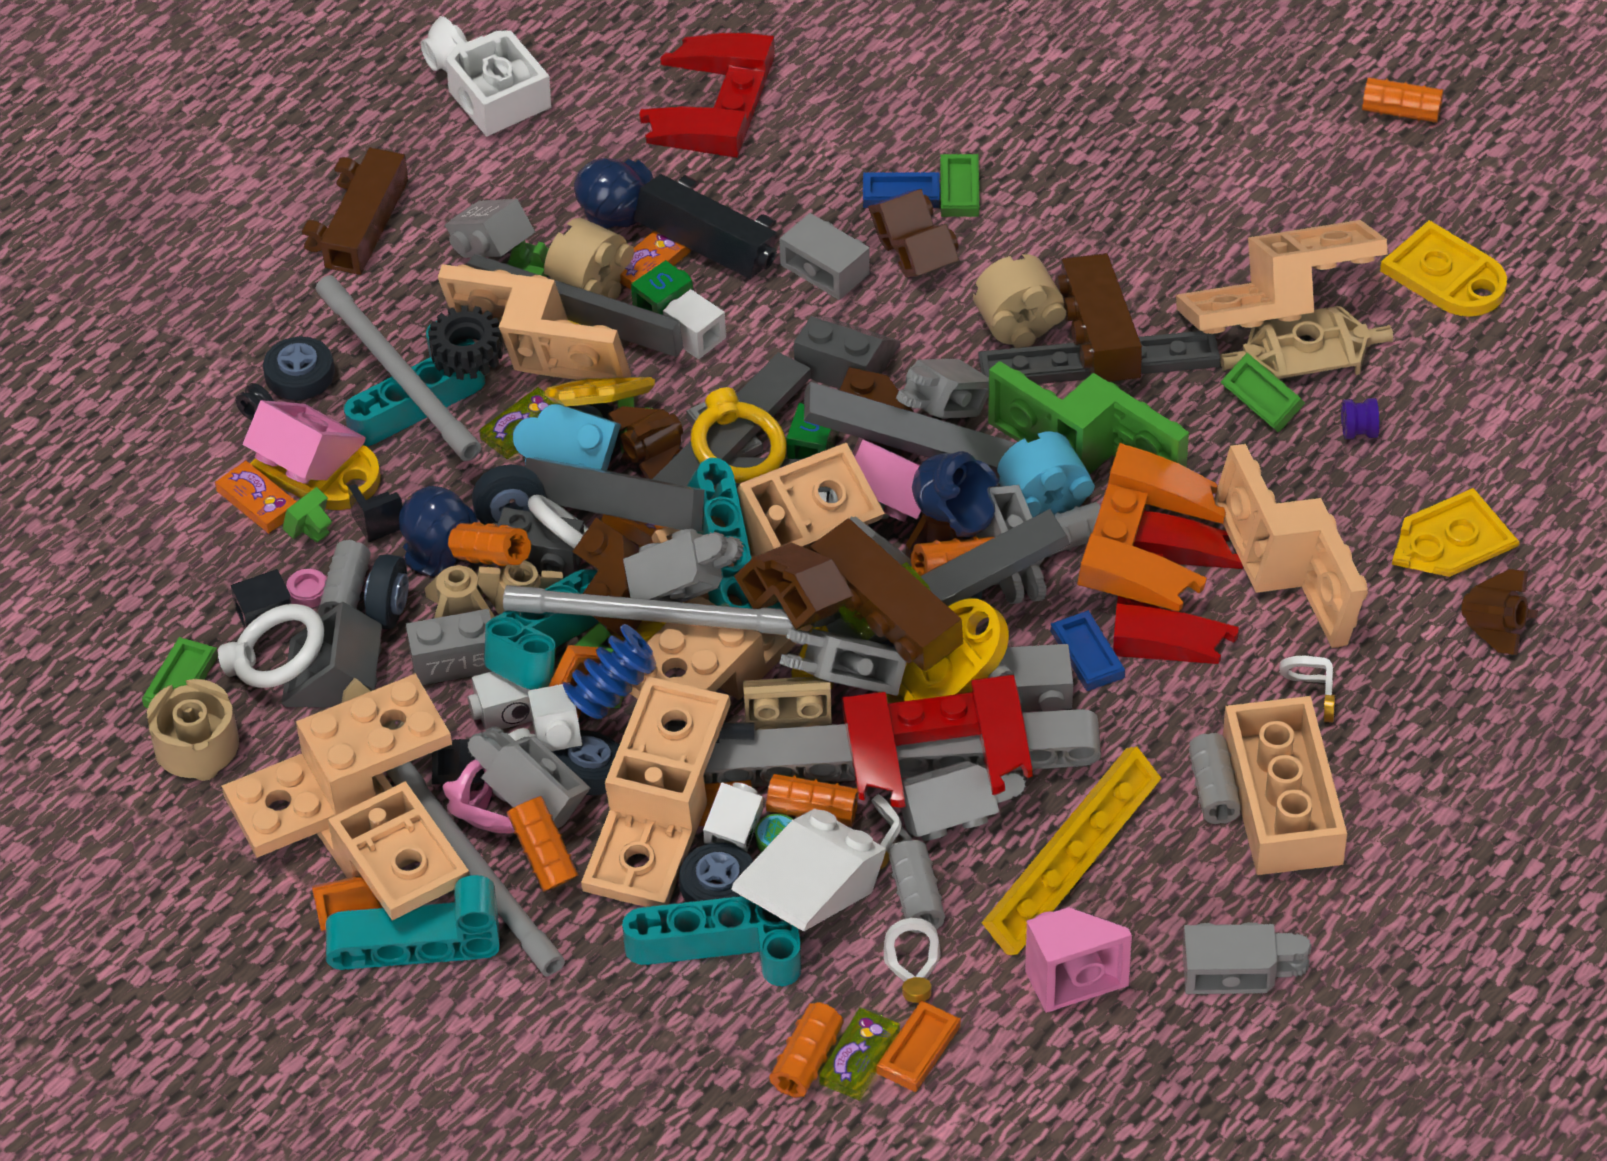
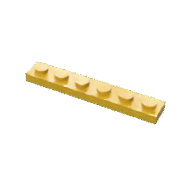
(1072, 848)

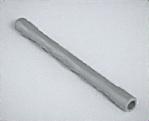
(452, 430)
(540, 601)
(533, 940)

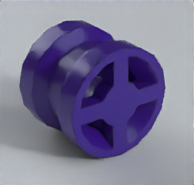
(1360, 418)

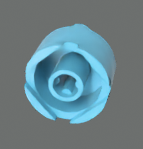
(1047, 473)

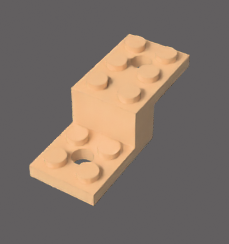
(1281, 276)
(536, 324)
(788, 507)
(1290, 546)
(715, 654)
(336, 764)
(656, 793)
(388, 835)

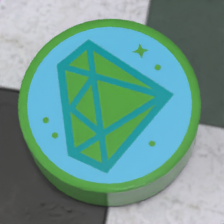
(769, 829)

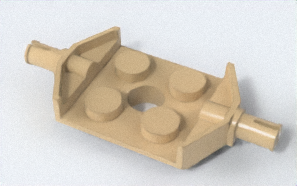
(1337, 343)

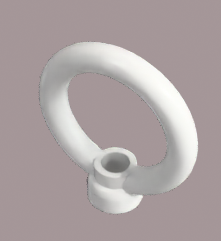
(550, 516)
(239, 656)

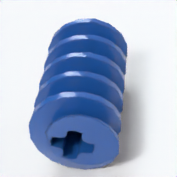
(613, 675)

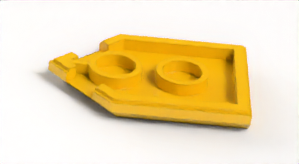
(598, 390)
(1452, 536)

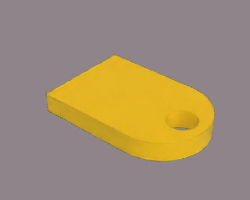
(1447, 271)
(360, 465)
(970, 661)

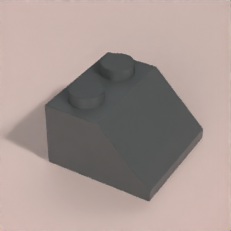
(834, 346)
(347, 653)

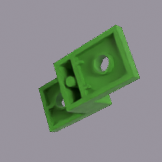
(1090, 417)

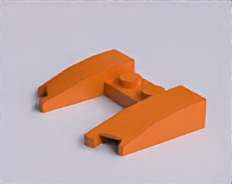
(1110, 558)

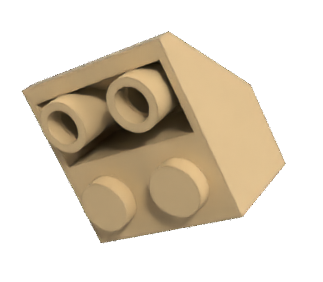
(787, 702)

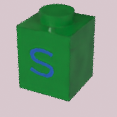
(660, 287)
(808, 438)

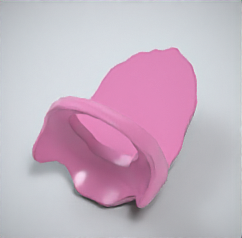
(473, 805)

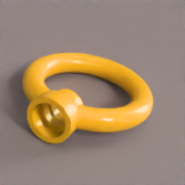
(724, 409)

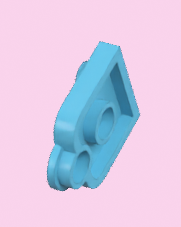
(567, 437)

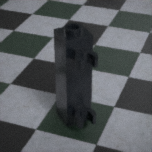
(706, 225)

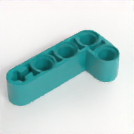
(389, 409)
(726, 506)
(524, 643)
(424, 935)
(660, 935)

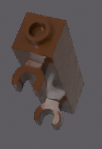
(363, 212)

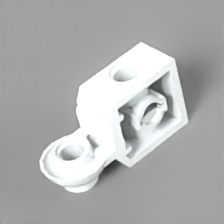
(489, 75)

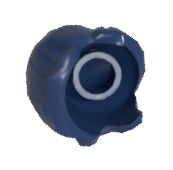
(610, 190)
(956, 491)
(426, 526)

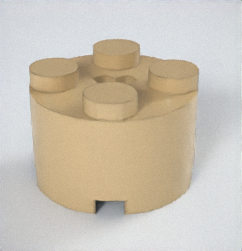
(589, 258)
(1018, 300)
(193, 729)

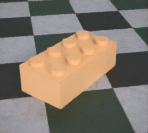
(1284, 785)

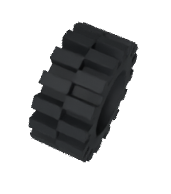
(465, 358)

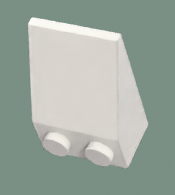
(812, 870)

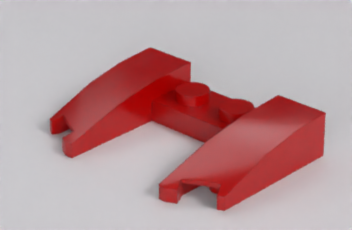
(721, 129)
(1164, 634)
(987, 711)

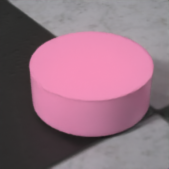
(306, 587)

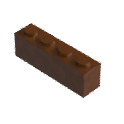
(1099, 317)
(892, 597)

